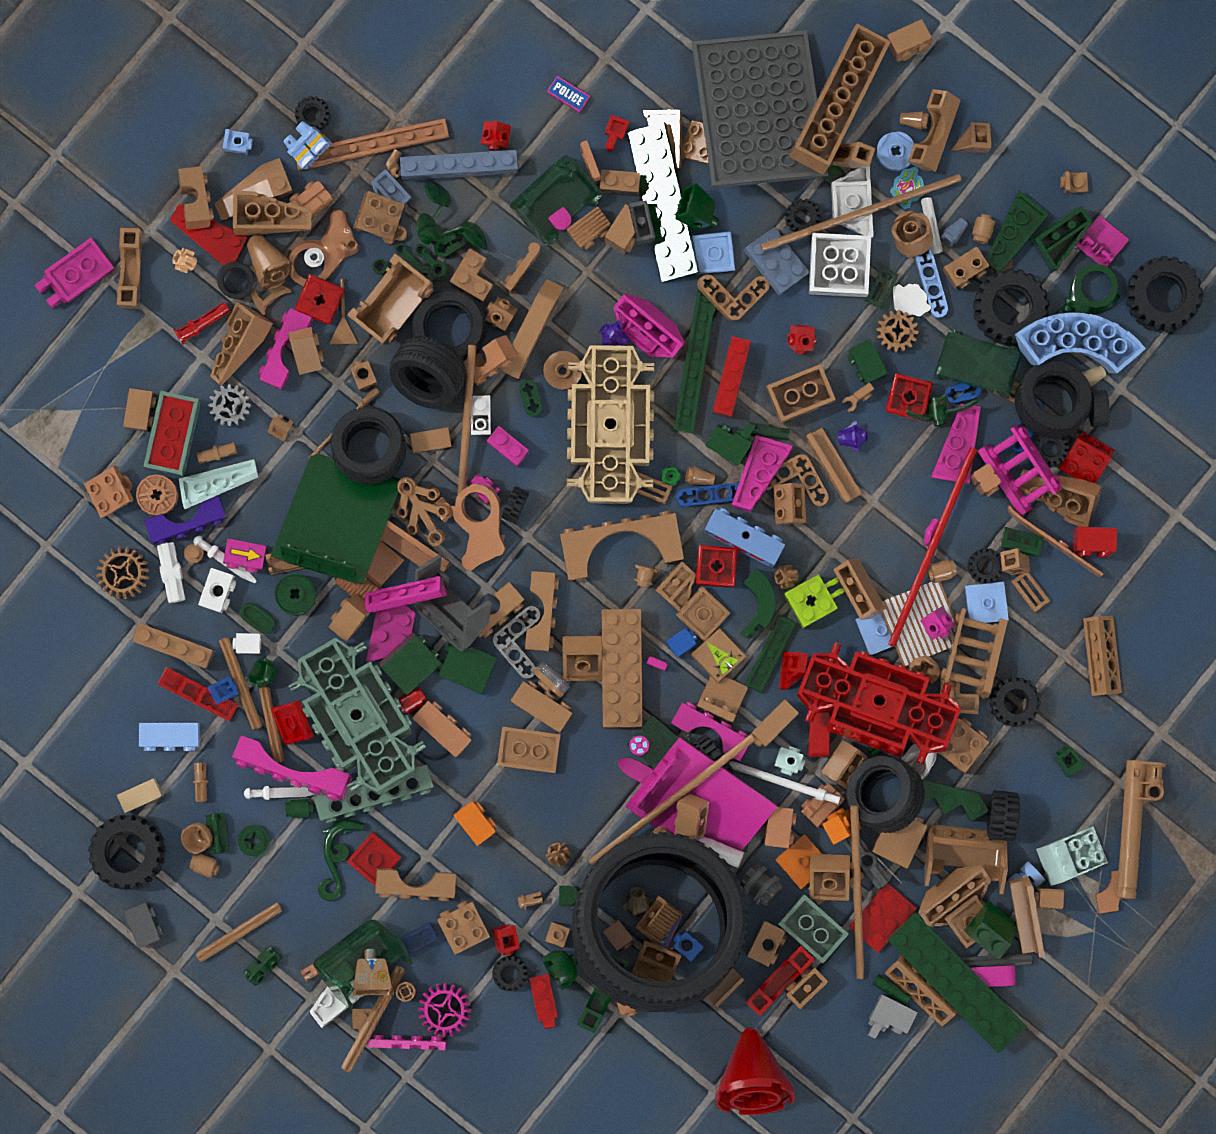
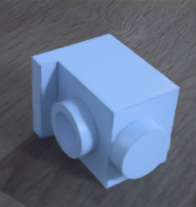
(242, 148)

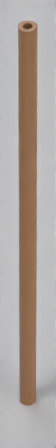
(861, 212)
(676, 796)

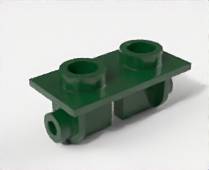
(218, 828)
(269, 960)

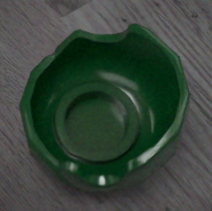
(262, 673)

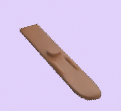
(1060, 545)

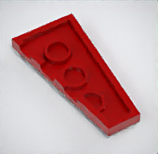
(216, 239)

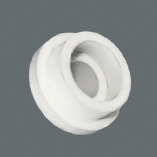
(318, 261)

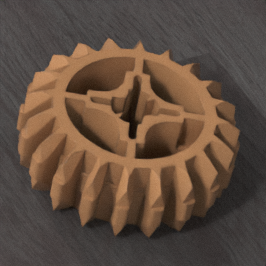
(118, 581)

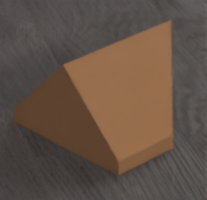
(975, 139)

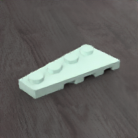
(214, 482)

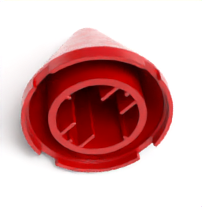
(753, 1079)

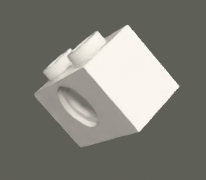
(215, 579)

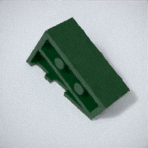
(1061, 236)

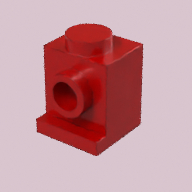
(511, 943)

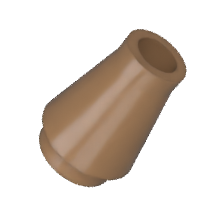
(915, 119)
(697, 476)

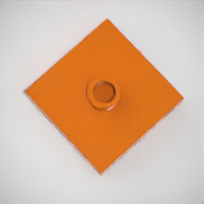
(796, 860)

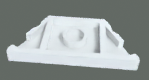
(851, 194)

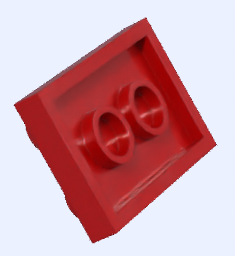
(883, 916)

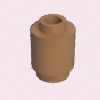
(983, 229)
(941, 571)
(204, 865)

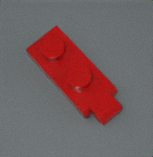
(544, 1000)

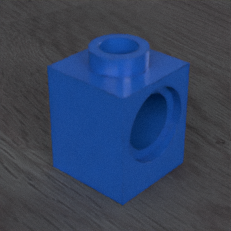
(682, 642)
(696, 946)

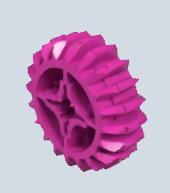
(428, 1004)

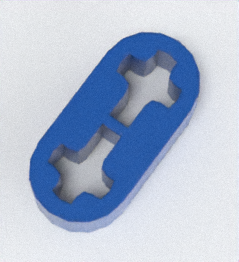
(963, 397)

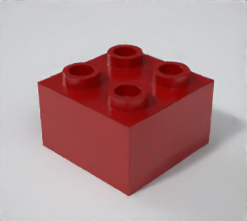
(1094, 541)

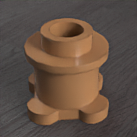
(644, 575)

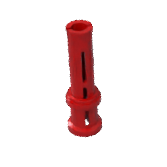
(194, 327)

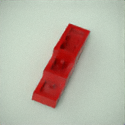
(195, 693)

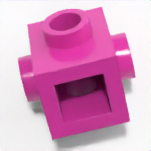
(938, 623)

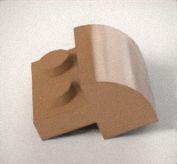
(656, 962)

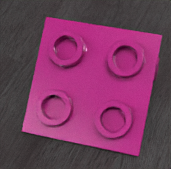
(1102, 241)

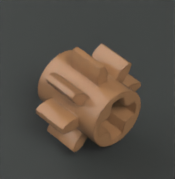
(786, 576)
(558, 854)

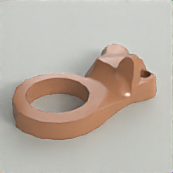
(335, 245)
(485, 537)

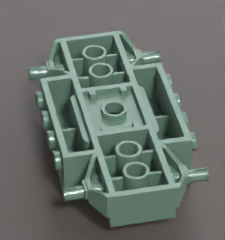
(367, 743)

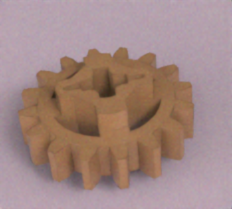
(905, 331)

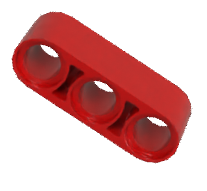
(819, 736)

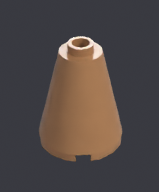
(268, 262)

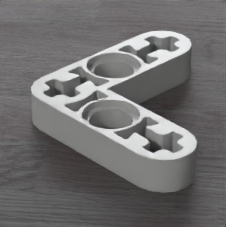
(511, 645)

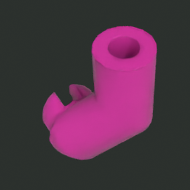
(930, 532)

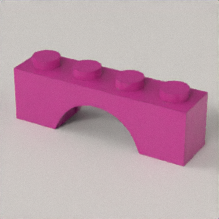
(274, 371)
(688, 719)

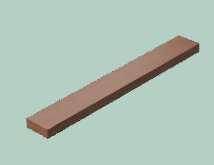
(382, 142)

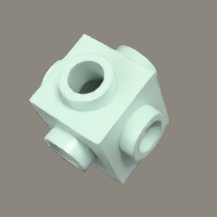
(783, 755)

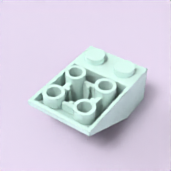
(1072, 856)

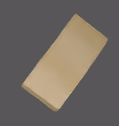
(139, 795)

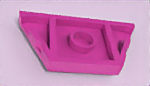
(389, 630)

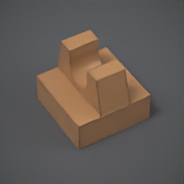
(279, 428)

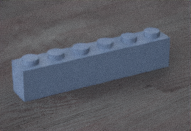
(459, 165)

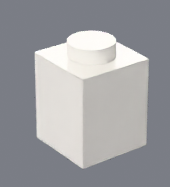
(247, 643)

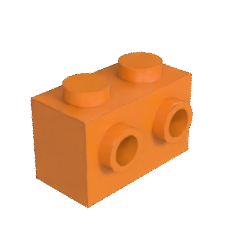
(475, 823)
(839, 825)

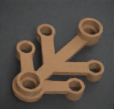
(420, 508)

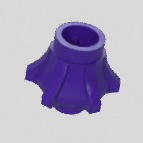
(613, 335)
(853, 436)

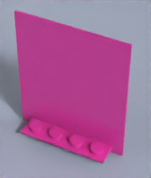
(734, 807)

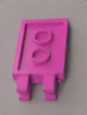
(75, 273)

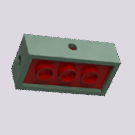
(172, 433)

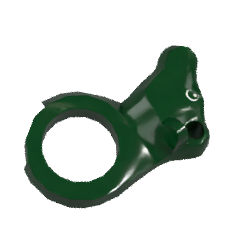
(1078, 303)

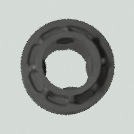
(761, 885)

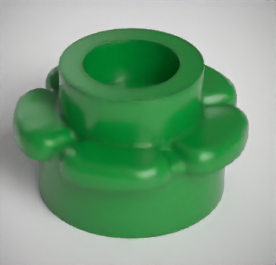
(671, 481)

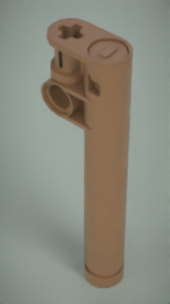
(1138, 781)

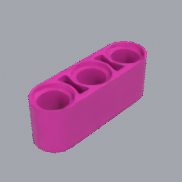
(996, 975)

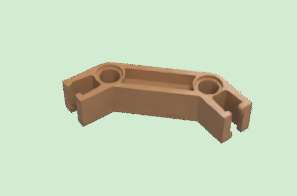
(533, 326)

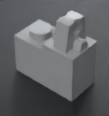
(891, 1013)

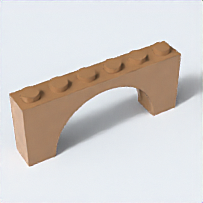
(659, 530)

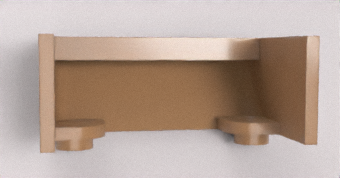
(965, 849)

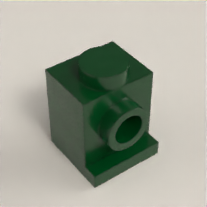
(1075, 764)

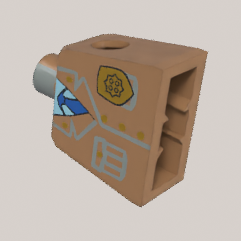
(371, 976)

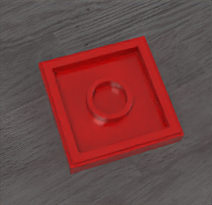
(292, 722)
(372, 855)

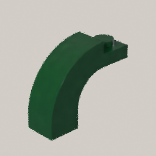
(765, 597)

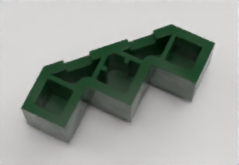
(949, 798)

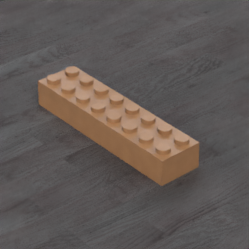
(839, 99)

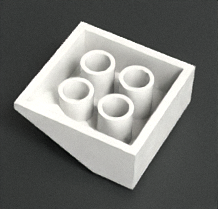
(839, 265)

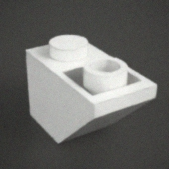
(481, 415)

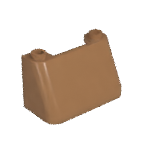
(392, 300)

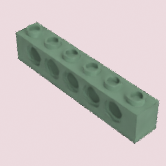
(324, 805)

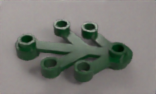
(430, 270)

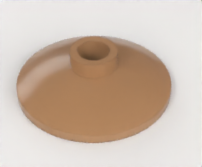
(554, 364)

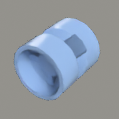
(1030, 871)

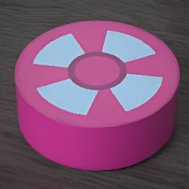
(639, 745)

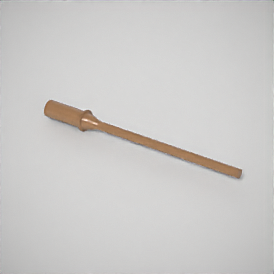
(363, 403)

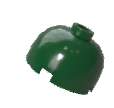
(561, 967)

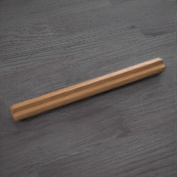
(371, 1022)

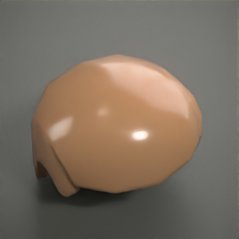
(927, 666)
(196, 838)

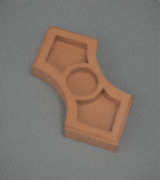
(1107, 899)

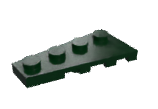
(1015, 231)

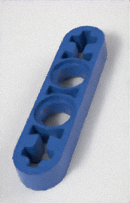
(713, 491)

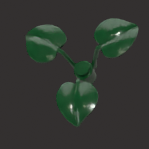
(430, 231)

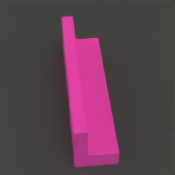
(405, 594)

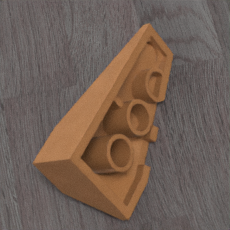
(244, 335)

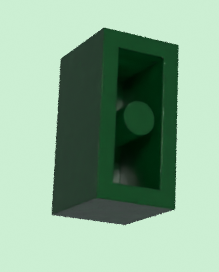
(867, 362)

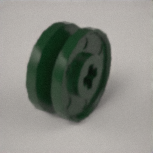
(295, 606)

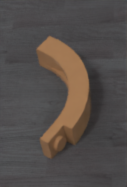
(853, 155)

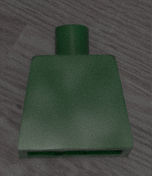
(696, 208)

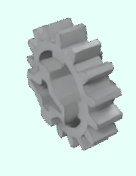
(238, 401)

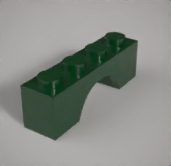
(597, 1004)

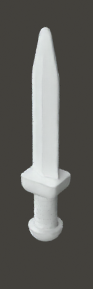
(214, 552)
(268, 792)

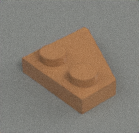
(677, 586)

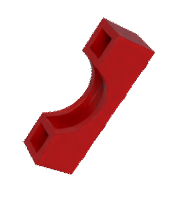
(731, 377)
(779, 980)

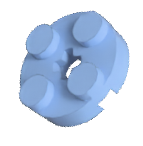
(884, 152)

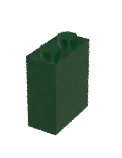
(410, 662)
(467, 668)

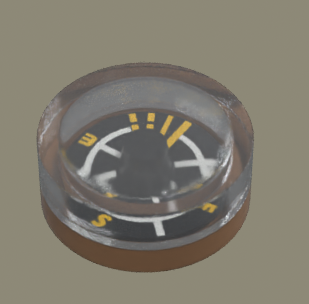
(550, 679)

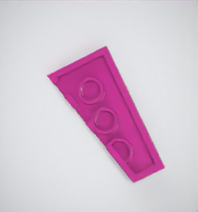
(378, 1041)

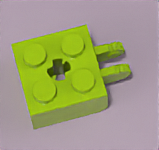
(823, 600)

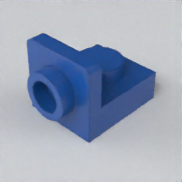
(223, 690)

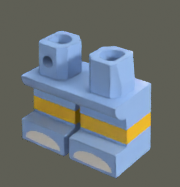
(308, 146)

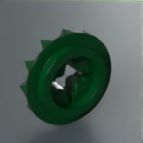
(247, 833)

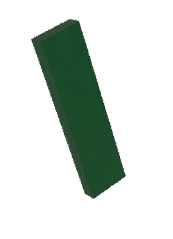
(770, 654)

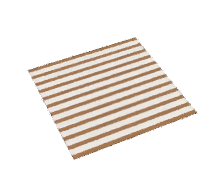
(913, 639)

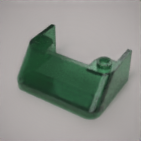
(339, 962)

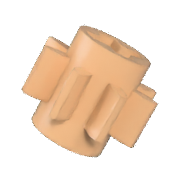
(184, 260)

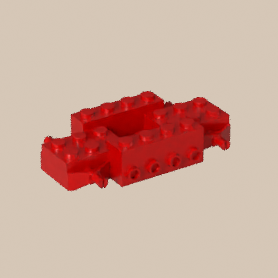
(851, 694)

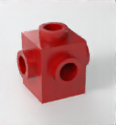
(495, 135)
(801, 338)

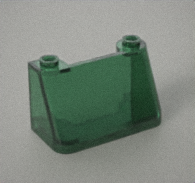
(560, 186)
(978, 363)

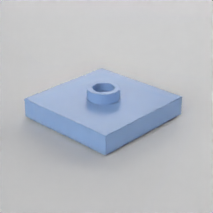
(714, 252)
(986, 602)
(874, 633)

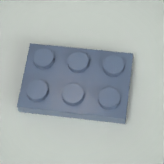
(777, 265)

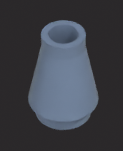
(953, 233)

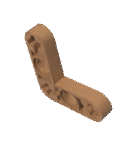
(730, 302)
(795, 471)

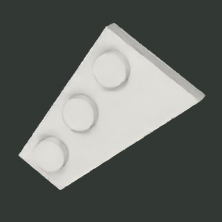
(329, 1007)

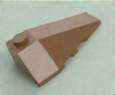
(266, 180)
(264, 215)
(1074, 502)

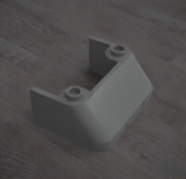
(449, 613)

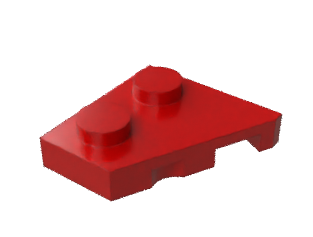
(793, 668)

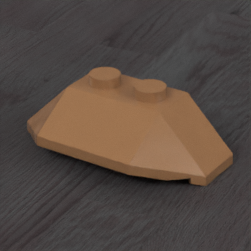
(952, 892)

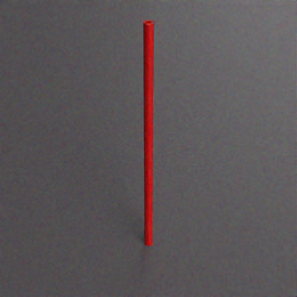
(932, 547)

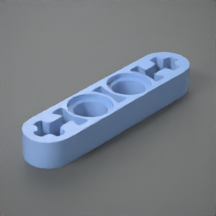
(932, 281)

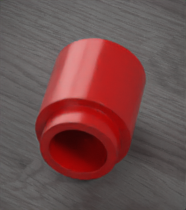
(412, 701)

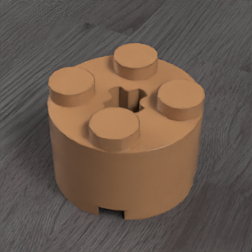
(912, 234)

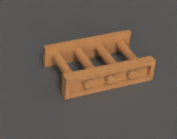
(989, 666)

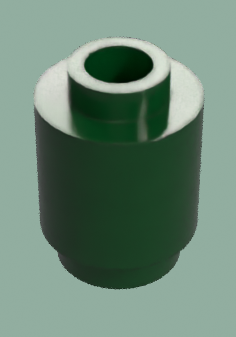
(299, 808)

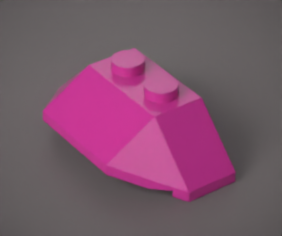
(648, 327)

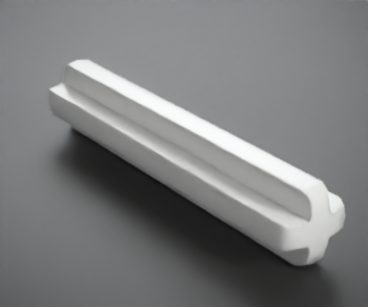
(928, 210)

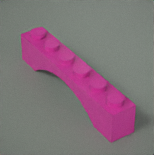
(328, 782)

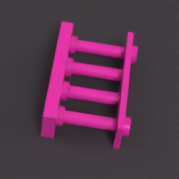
(1011, 486)

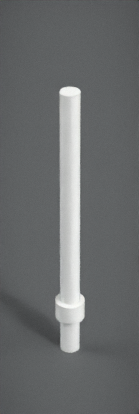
(820, 794)

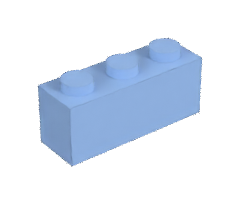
(169, 736)

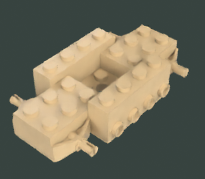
(605, 451)

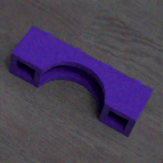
(209, 512)

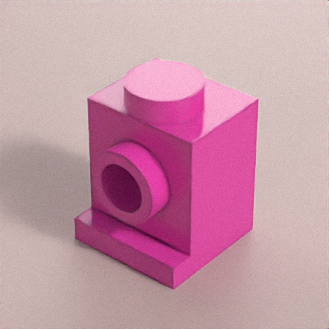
(479, 479)

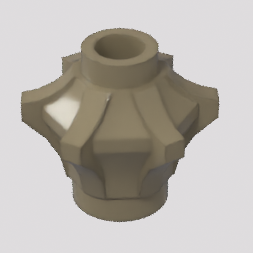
(637, 902)

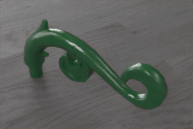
(330, 858)

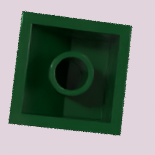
(992, 930)

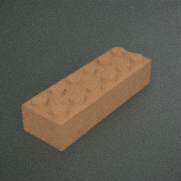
(621, 668)

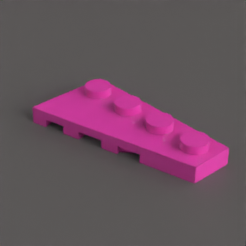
(957, 445)
(761, 467)

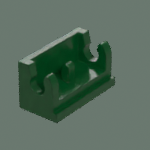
(1027, 543)

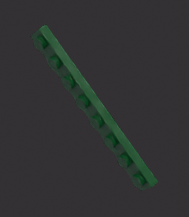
(694, 362)

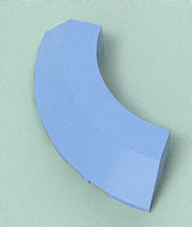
(1080, 334)

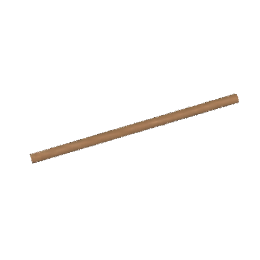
(466, 418)
(857, 892)

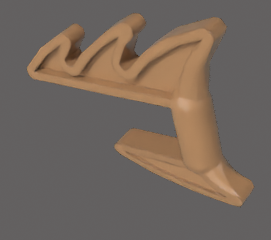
(275, 293)

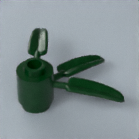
(938, 410)

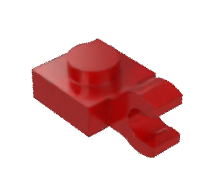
(615, 130)

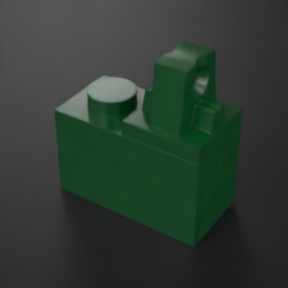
(730, 444)

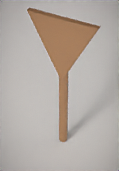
(343, 333)

